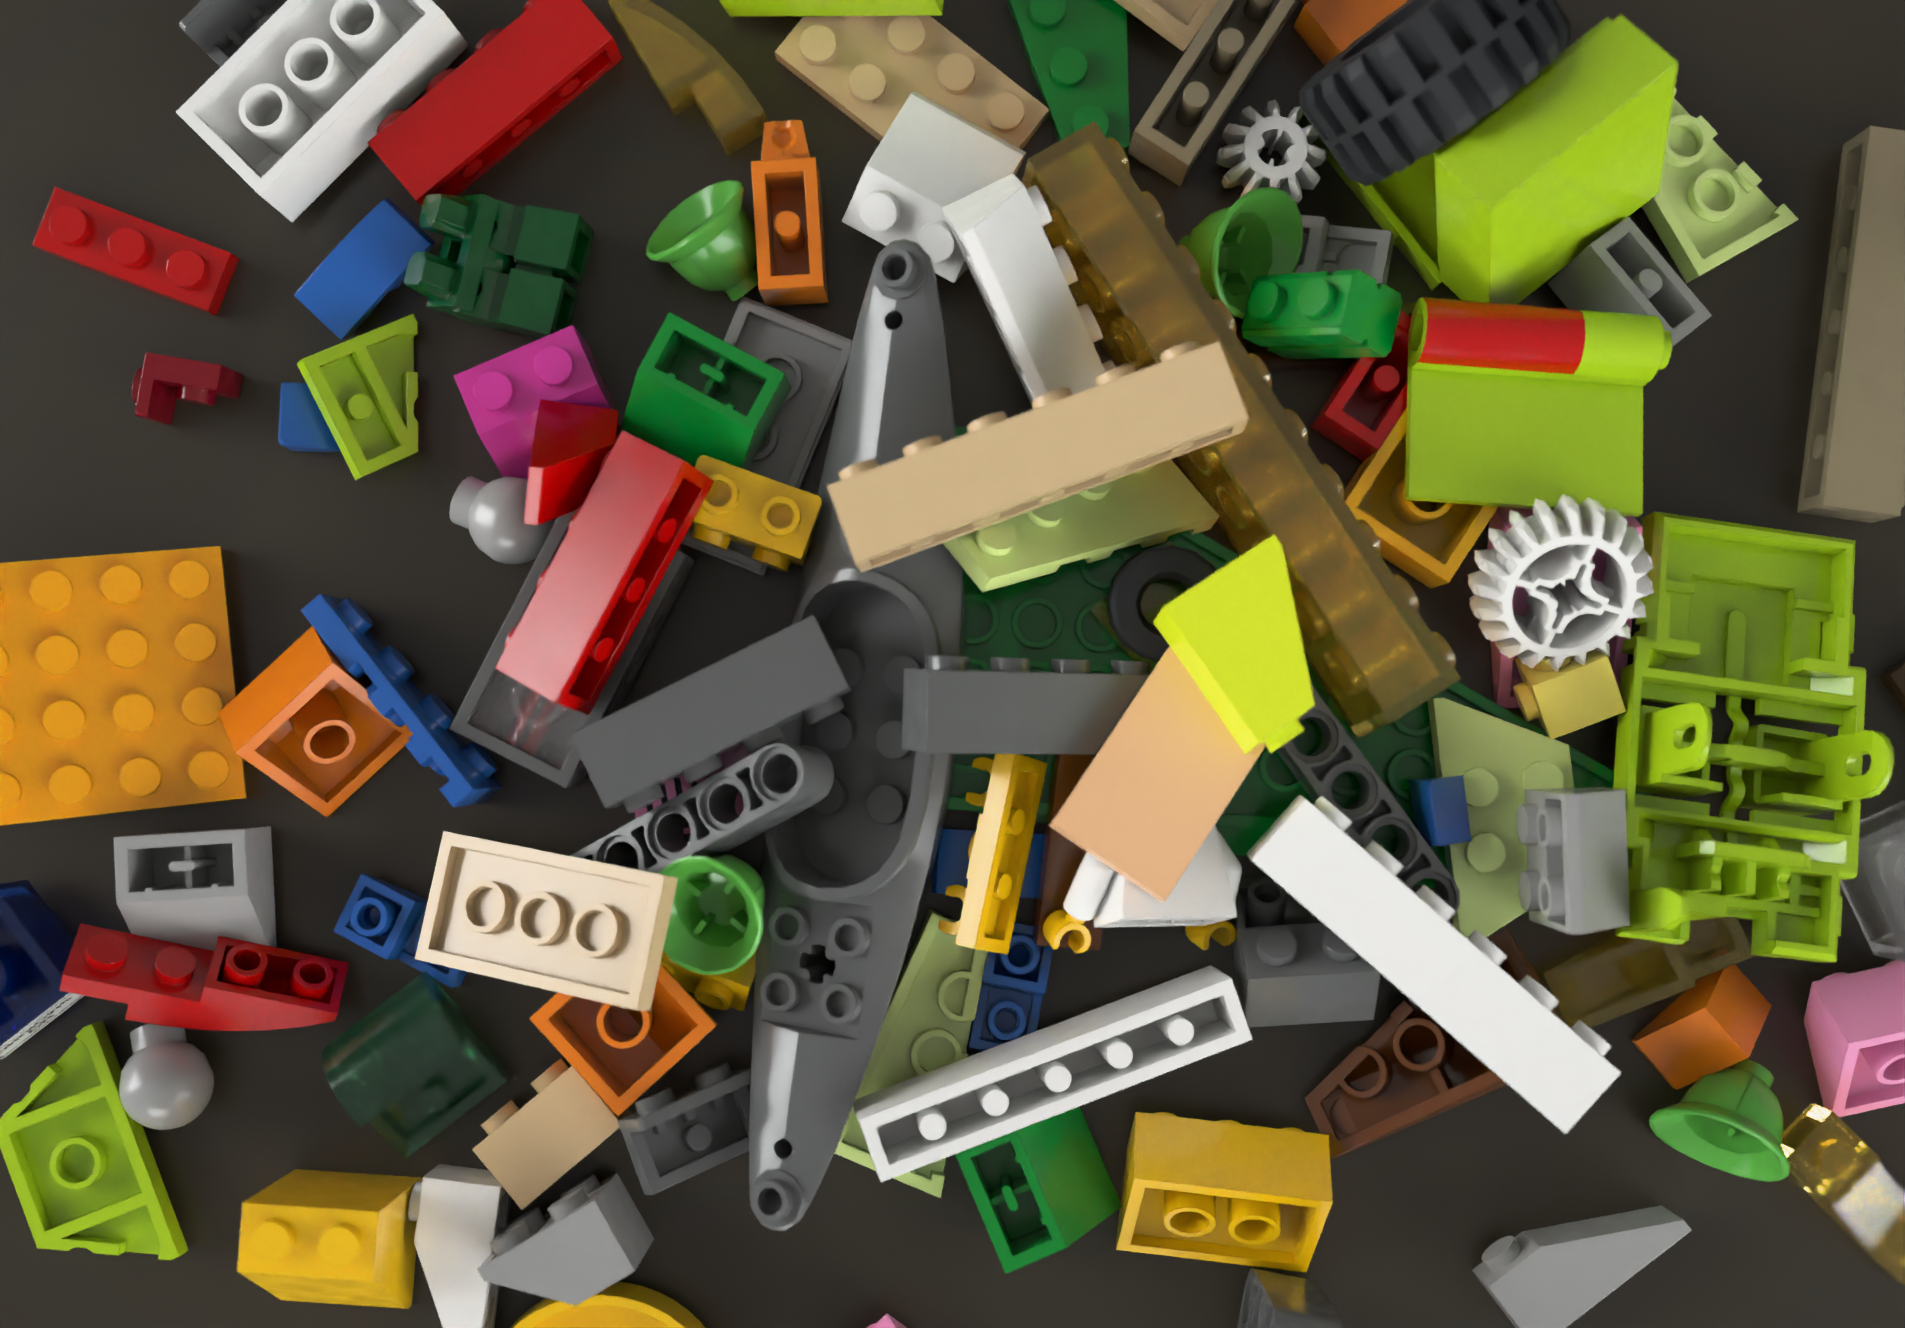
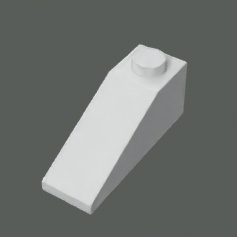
(456, 1220)

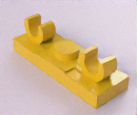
(997, 852)

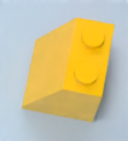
(331, 1239)

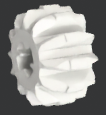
(1277, 134)

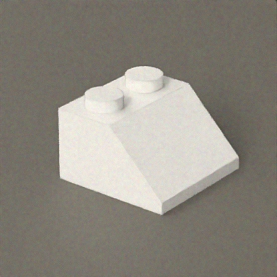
(920, 168)

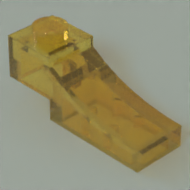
(1849, 1184)

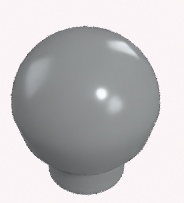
(496, 519)
(165, 1078)

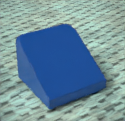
(302, 422)
(1440, 809)

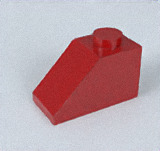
(1368, 398)
(566, 457)

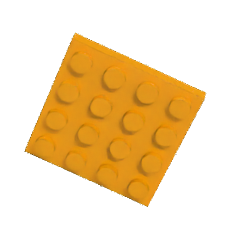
(115, 685)

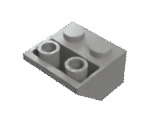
(1575, 858)
(197, 885)
(575, 1248)

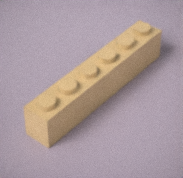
(1038, 455)

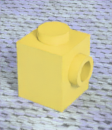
(1572, 696)

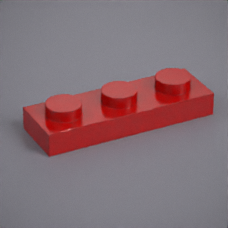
(135, 251)

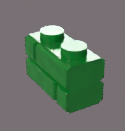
(1322, 315)

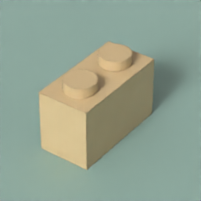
(546, 1136)

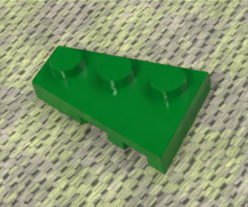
(1078, 62)

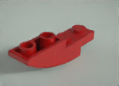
(204, 989)

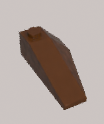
(1406, 1072)

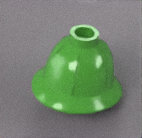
(710, 240)
(1245, 241)
(714, 913)
(1729, 1123)

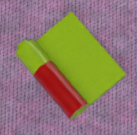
(1528, 403)

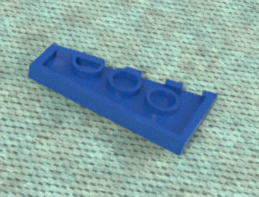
(394, 695)

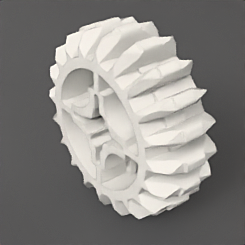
(1553, 550)

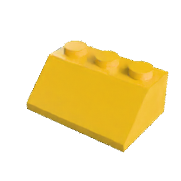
(1224, 1191)

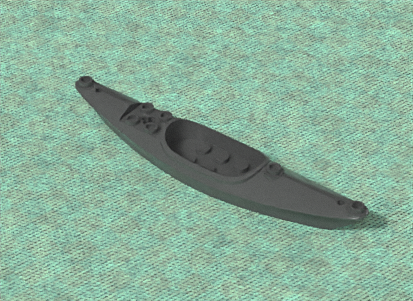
(856, 864)

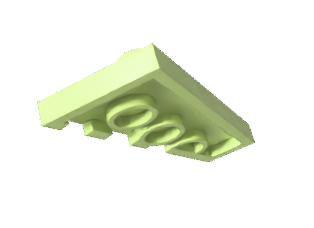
(1706, 201)
(1085, 526)
(921, 1031)

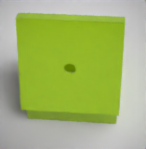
(1535, 174)

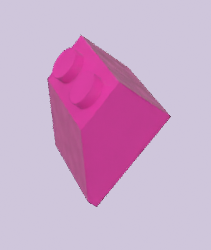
(507, 393)

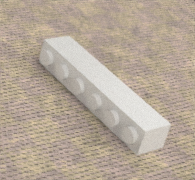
(1433, 963)
(1050, 1071)

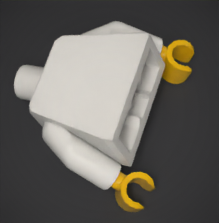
(1199, 900)

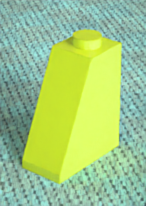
(1245, 646)

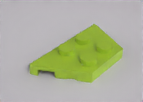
(85, 1162)

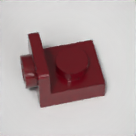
(173, 378)

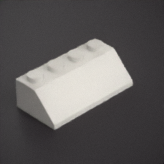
(316, 88)
(1027, 287)

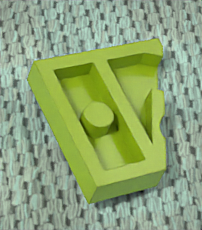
(369, 395)

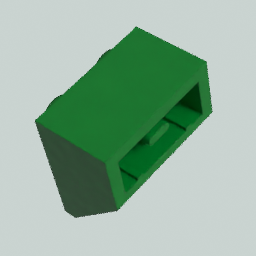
(703, 397)
(1039, 1187)

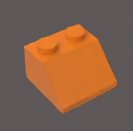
(312, 725)
(624, 1048)

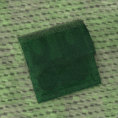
(411, 1066)

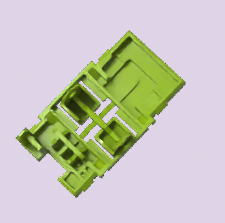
(1765, 623)

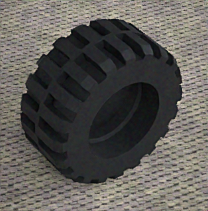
(1427, 78)

